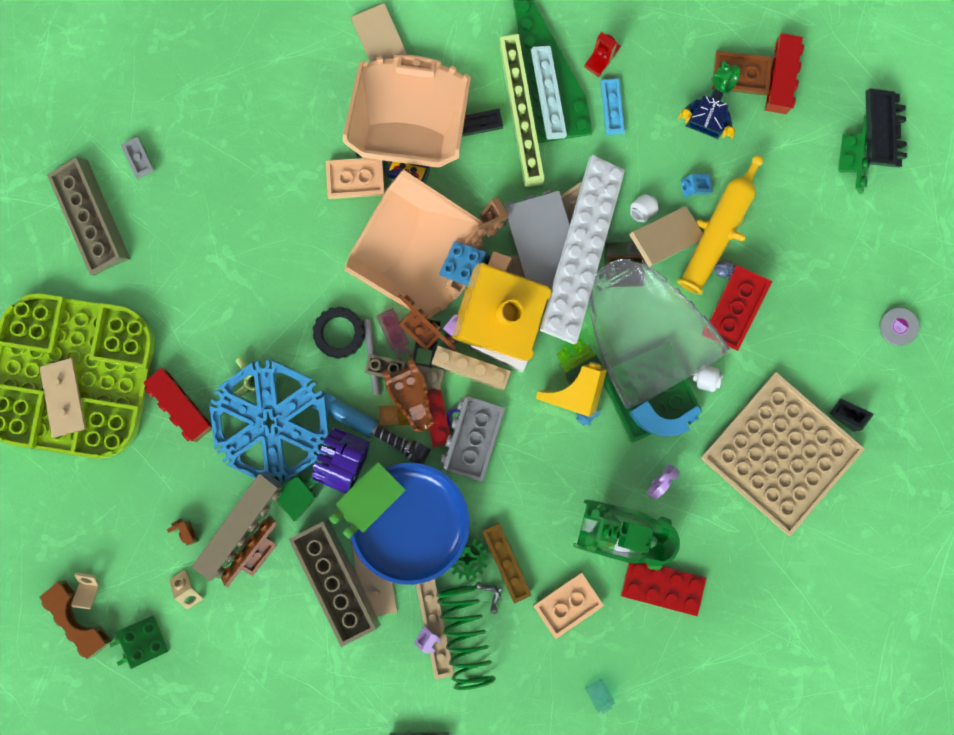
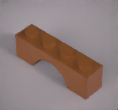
(87, 640)

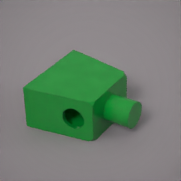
(297, 496)

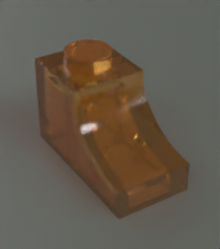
(392, 416)

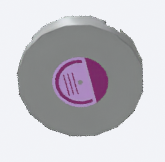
(899, 326)

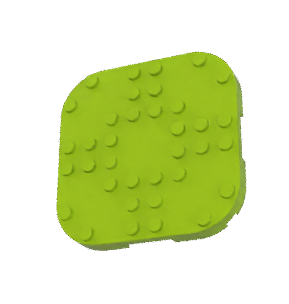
(111, 362)

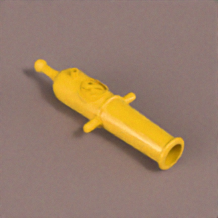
(720, 229)

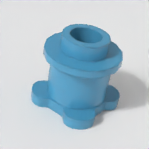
(585, 419)

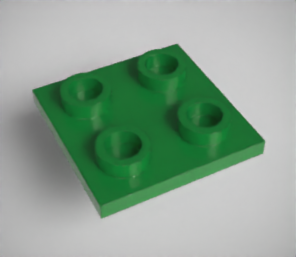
(140, 642)

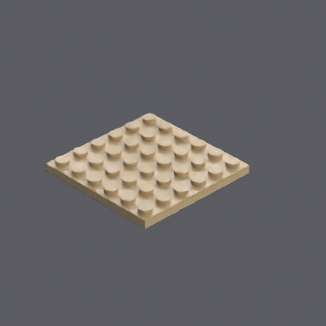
(782, 454)

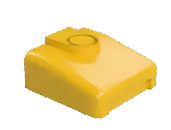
(501, 312)

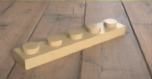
(431, 618)

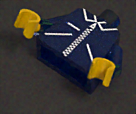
(709, 116)

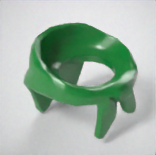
(726, 77)

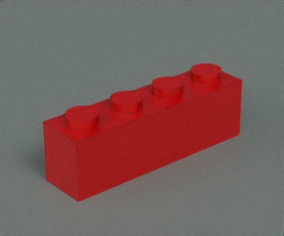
(784, 73)
(178, 405)

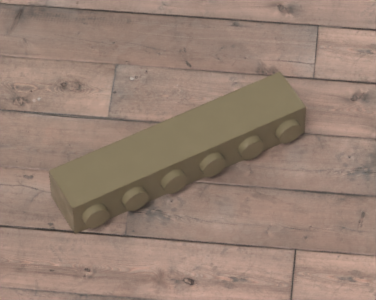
(238, 525)

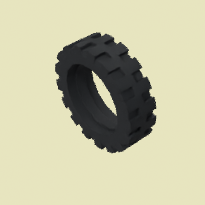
(328, 315)

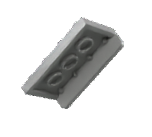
(472, 438)

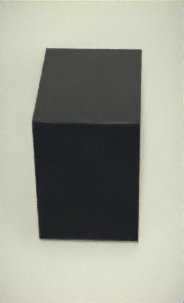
(851, 415)

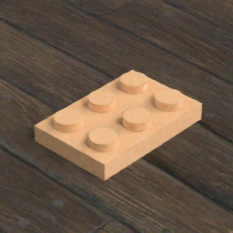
(354, 178)
(568, 605)

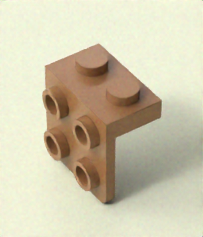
(493, 219)

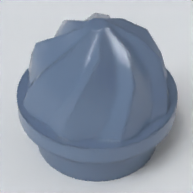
(724, 268)

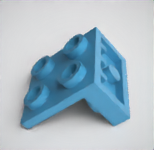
(461, 262)

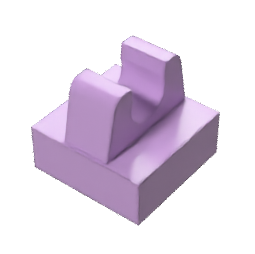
(426, 640)

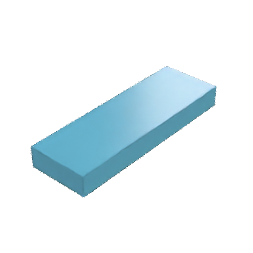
(612, 106)

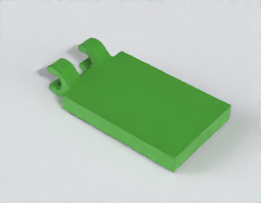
(367, 500)

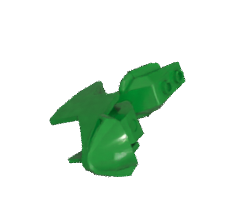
(603, 529)

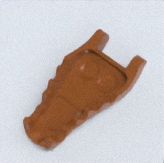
(409, 393)

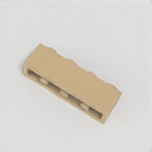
(471, 368)

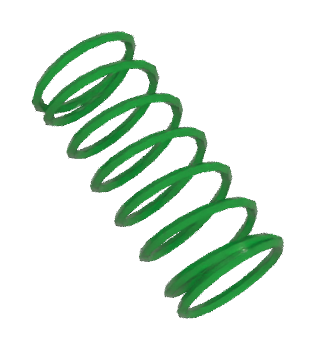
(486, 680)

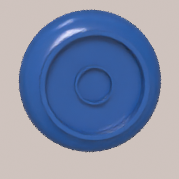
(419, 531)

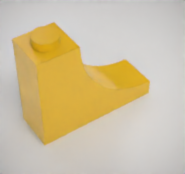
(582, 394)

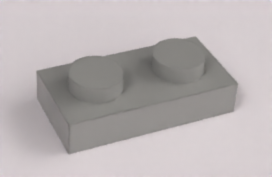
(137, 158)

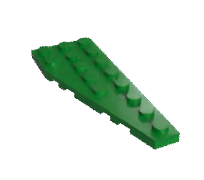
(535, 33)

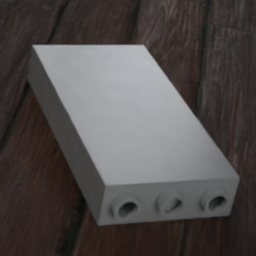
(538, 235)

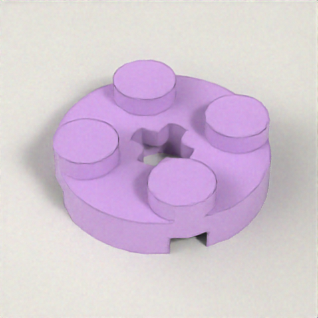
(661, 484)

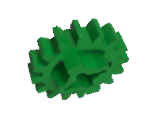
(467, 567)

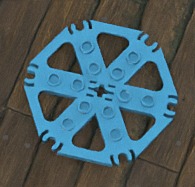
(258, 413)

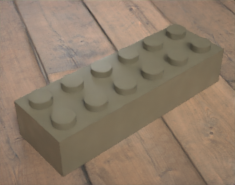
(334, 582)

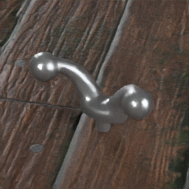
(494, 609)

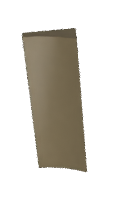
(88, 216)

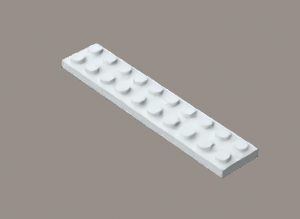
(582, 250)

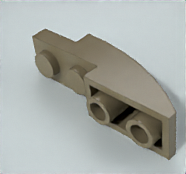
(377, 364)

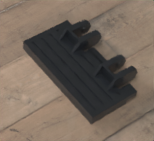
(884, 128)

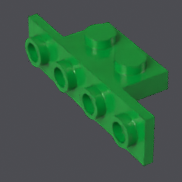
(854, 156)

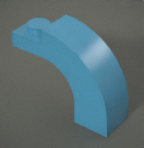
(652, 423)

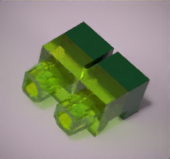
(572, 364)

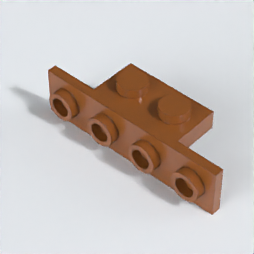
(420, 328)
(253, 554)

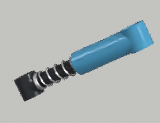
(369, 427)

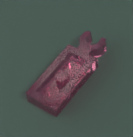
(393, 332)

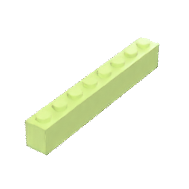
(521, 111)

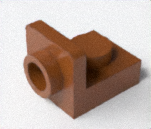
(186, 533)

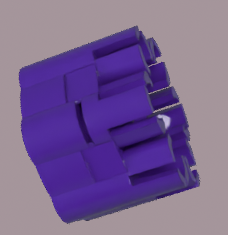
(343, 461)

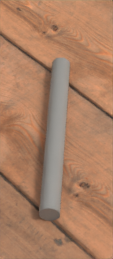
(371, 350)

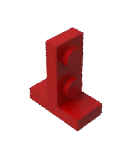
(603, 53)

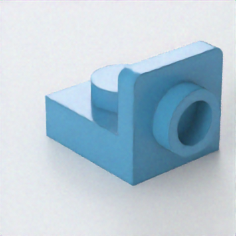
(696, 185)

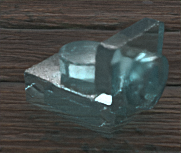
(600, 696)

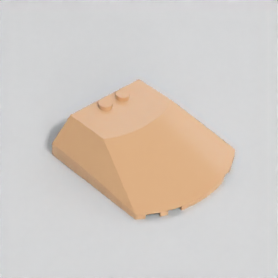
(407, 111)
(409, 243)

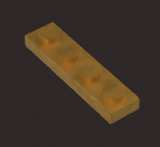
(506, 563)

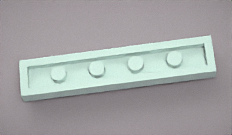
(548, 92)

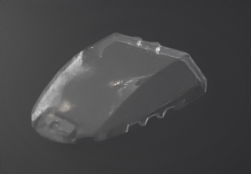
(648, 331)

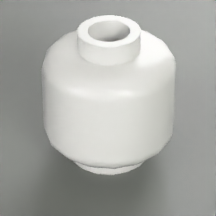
(644, 208)
(708, 379)

